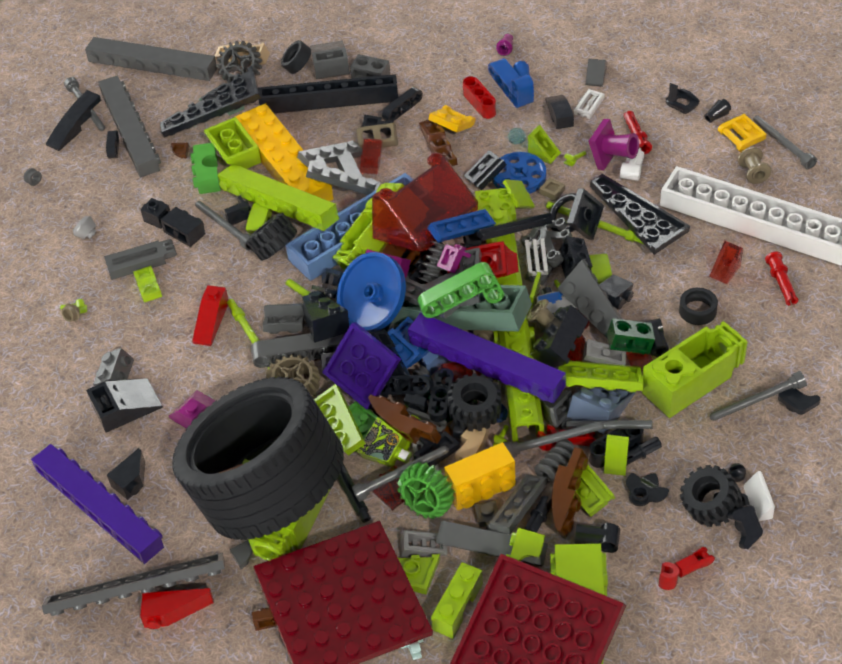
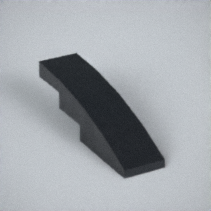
(71, 122)

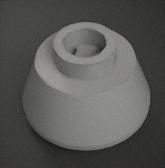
(85, 228)

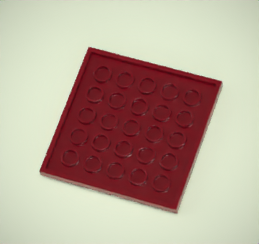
(343, 599)
(537, 620)

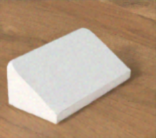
(759, 496)

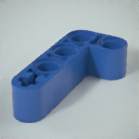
(518, 89)

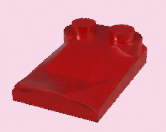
(499, 257)

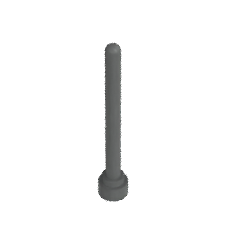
(72, 85)
(807, 159)
(225, 224)
(796, 380)
(515, 447)
(363, 490)

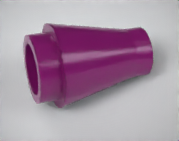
(505, 45)

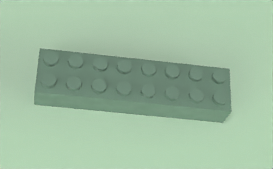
(500, 316)

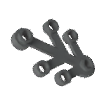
(553, 257)

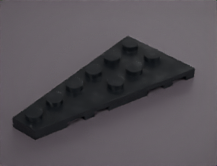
(215, 103)

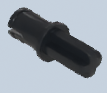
(643, 449)
(538, 514)

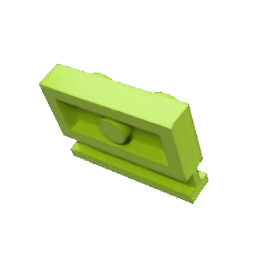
(593, 492)

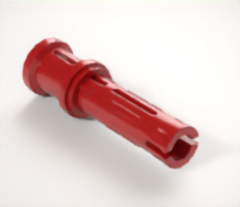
(634, 127)
(779, 271)

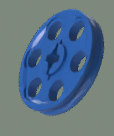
(522, 167)

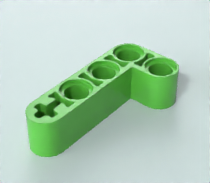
(461, 288)

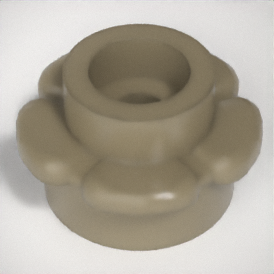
(70, 312)

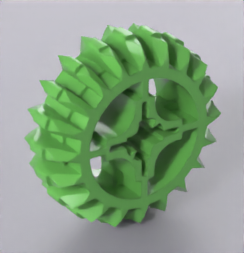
(425, 490)

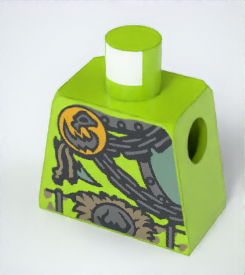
(384, 445)

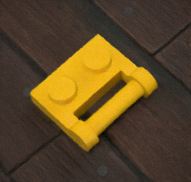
(451, 119)
(745, 128)

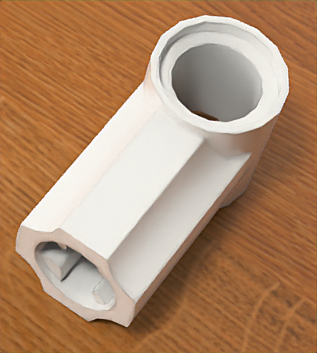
(632, 167)

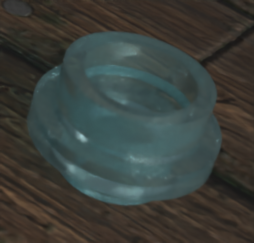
(516, 136)

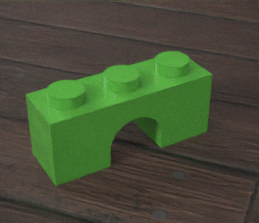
(205, 168)

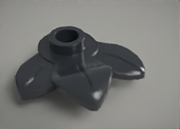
(646, 487)

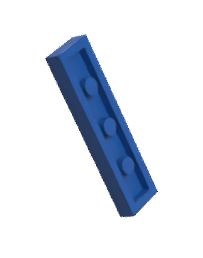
(460, 225)

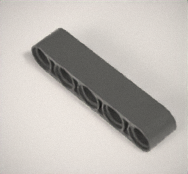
(269, 350)
(481, 541)

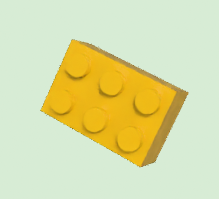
(481, 476)

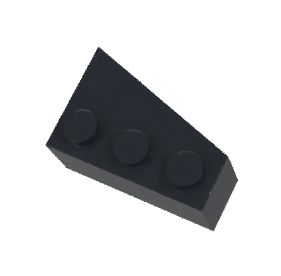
(324, 316)

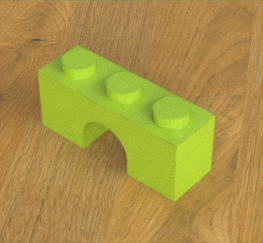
(526, 544)
(462, 588)

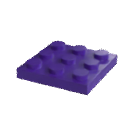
(361, 365)

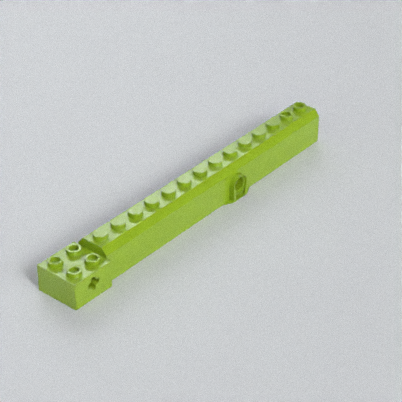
(522, 407)

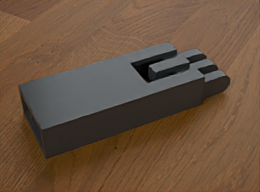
(136, 258)

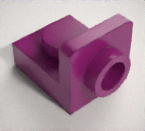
(451, 257)

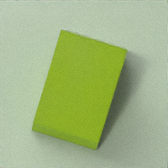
(542, 146)

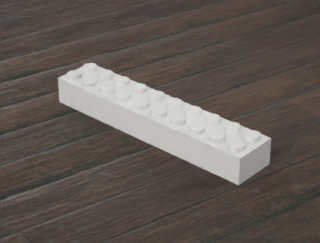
(754, 214)

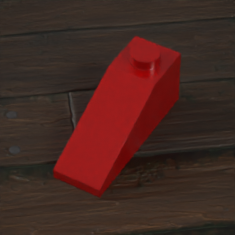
(210, 315)
(168, 607)

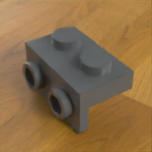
(283, 318)
(114, 366)

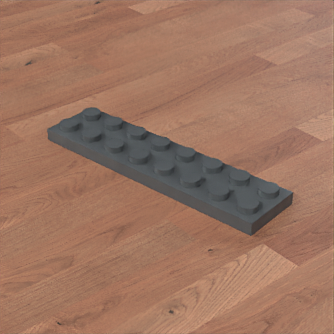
(125, 586)

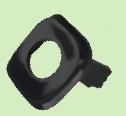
(675, 93)

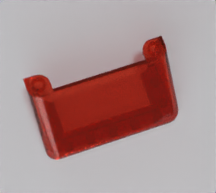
(431, 197)

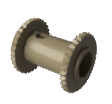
(757, 171)
(541, 313)

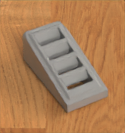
(423, 537)

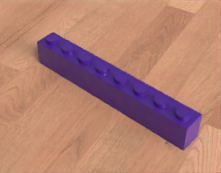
(487, 358)
(98, 503)

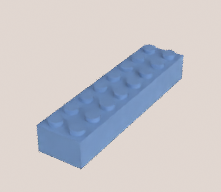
(314, 249)

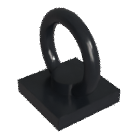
(583, 215)

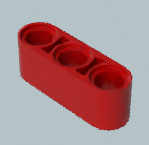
(479, 97)

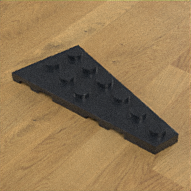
(646, 220)

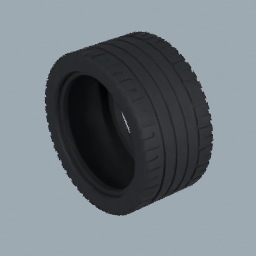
(289, 454)

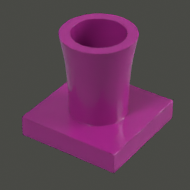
(606, 144)

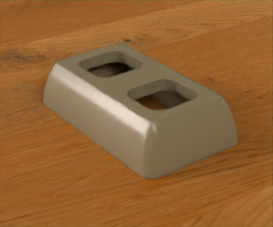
(393, 141)

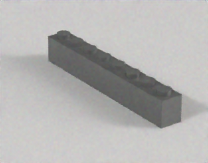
(151, 58)
(129, 127)

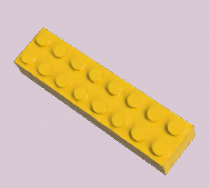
(280, 151)

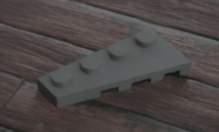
(588, 297)

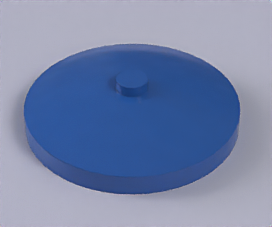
(372, 290)

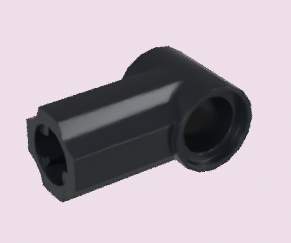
(660, 345)
(606, 535)

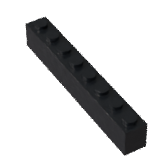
(329, 93)

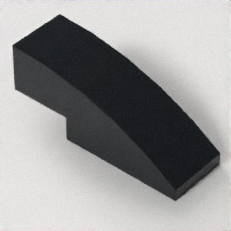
(560, 111)

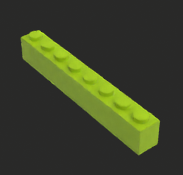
(278, 197)

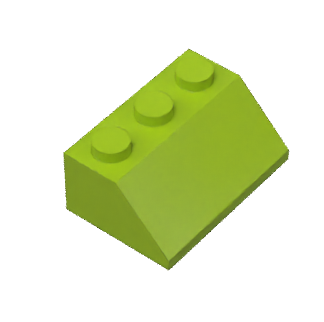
(234, 143)

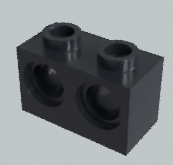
(573, 251)

